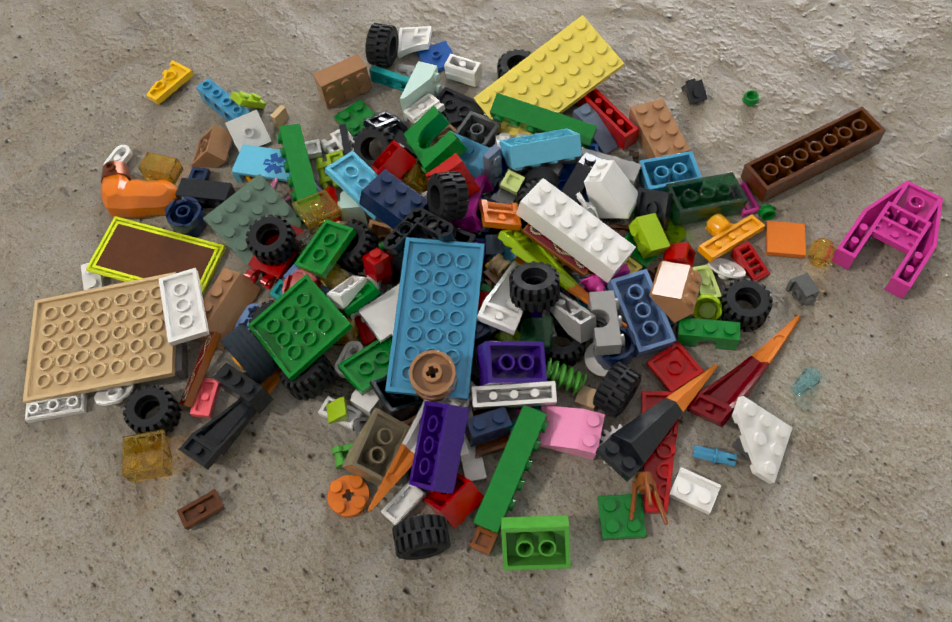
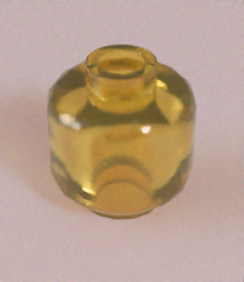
(821, 252)

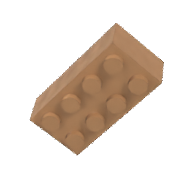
(657, 129)

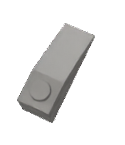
(574, 318)

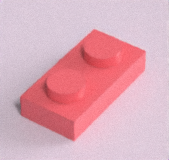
(205, 399)

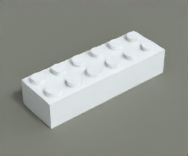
(575, 230)

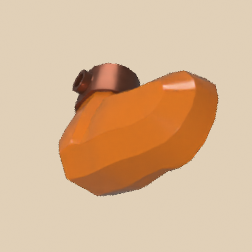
(133, 197)

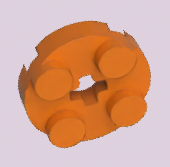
(358, 502)

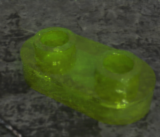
(675, 233)

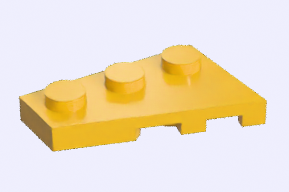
(170, 82)

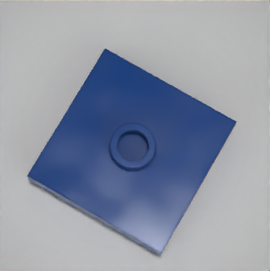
(436, 55)

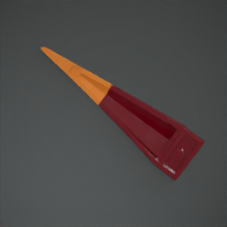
(719, 399)

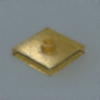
(317, 208)

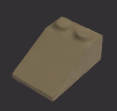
(376, 447)

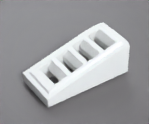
(346, 291)

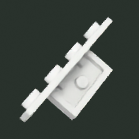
(473, 467)

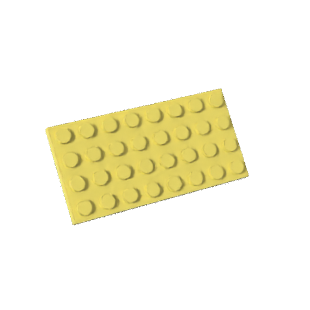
(556, 72)

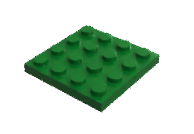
(299, 327)

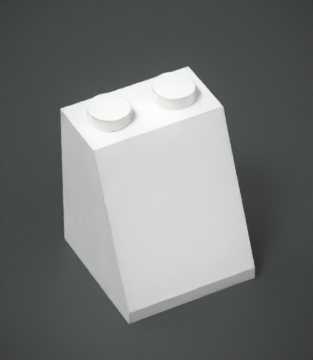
(610, 190)

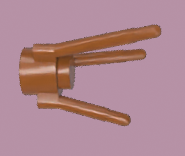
(645, 485)

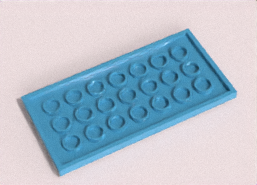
(436, 310)

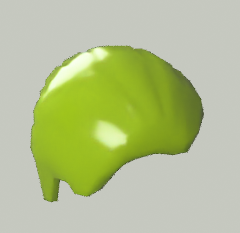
(707, 307)

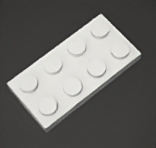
(183, 307)

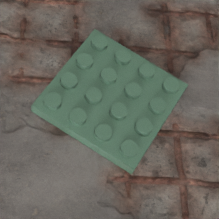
(240, 210)

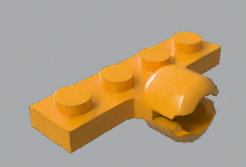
(728, 235)

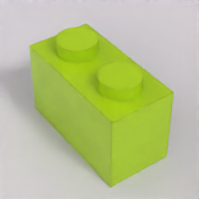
(649, 235)

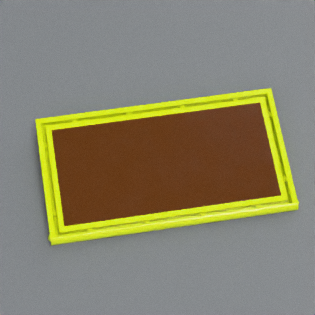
(143, 251)

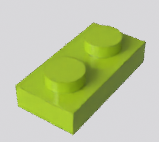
(248, 100)

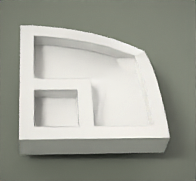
(413, 39)

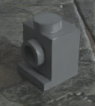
(803, 289)

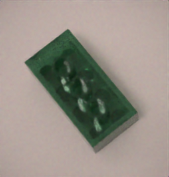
(703, 197)

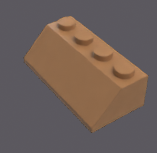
(227, 302)

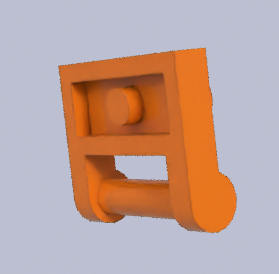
(499, 215)

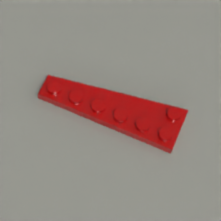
(662, 459)

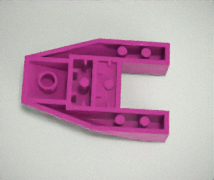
(904, 220)

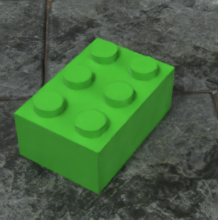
(535, 542)

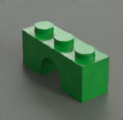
(723, 333)

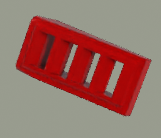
(750, 253)

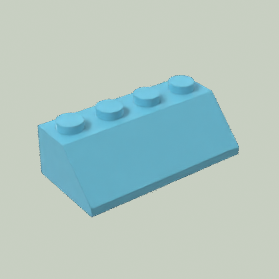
(541, 148)

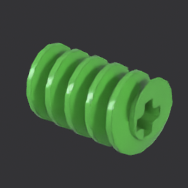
(564, 376)

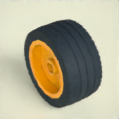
(249, 354)

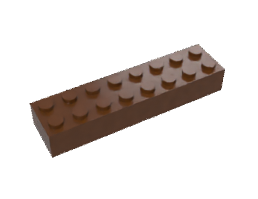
(812, 154)

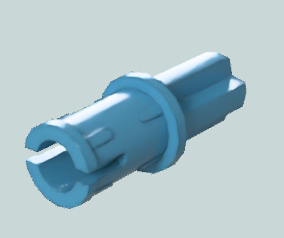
(714, 455)

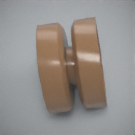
(429, 364)

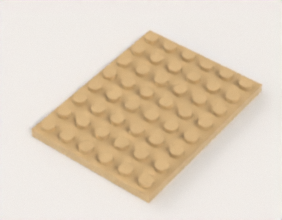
(98, 340)

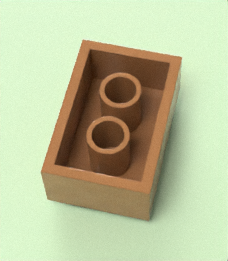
(342, 81)

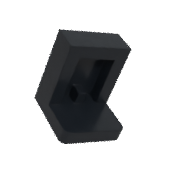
(695, 91)

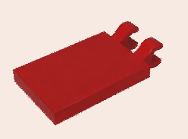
(272, 272)

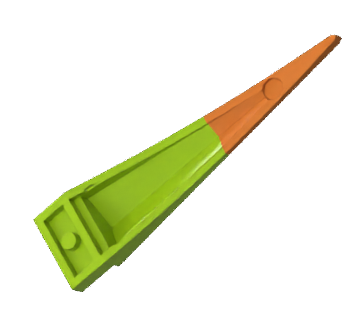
(530, 251)

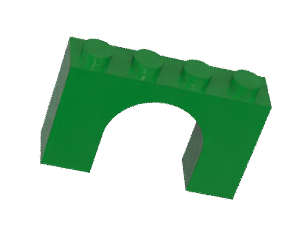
(422, 134)

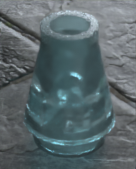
(808, 379)

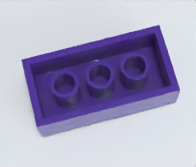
(439, 447)

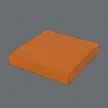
(785, 239)

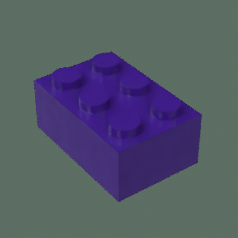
(511, 362)

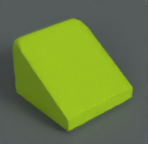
(337, 410)

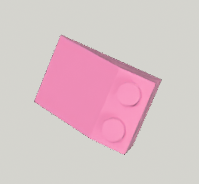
(572, 431)

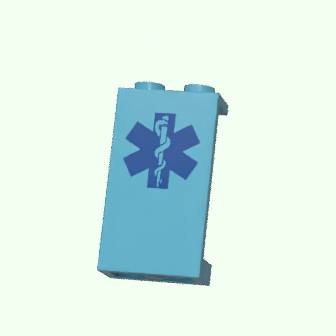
(259, 160)

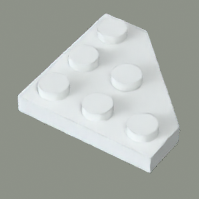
(762, 437)

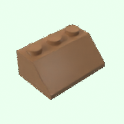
(676, 289)

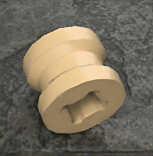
(499, 264)

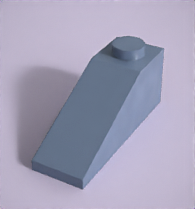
(603, 138)

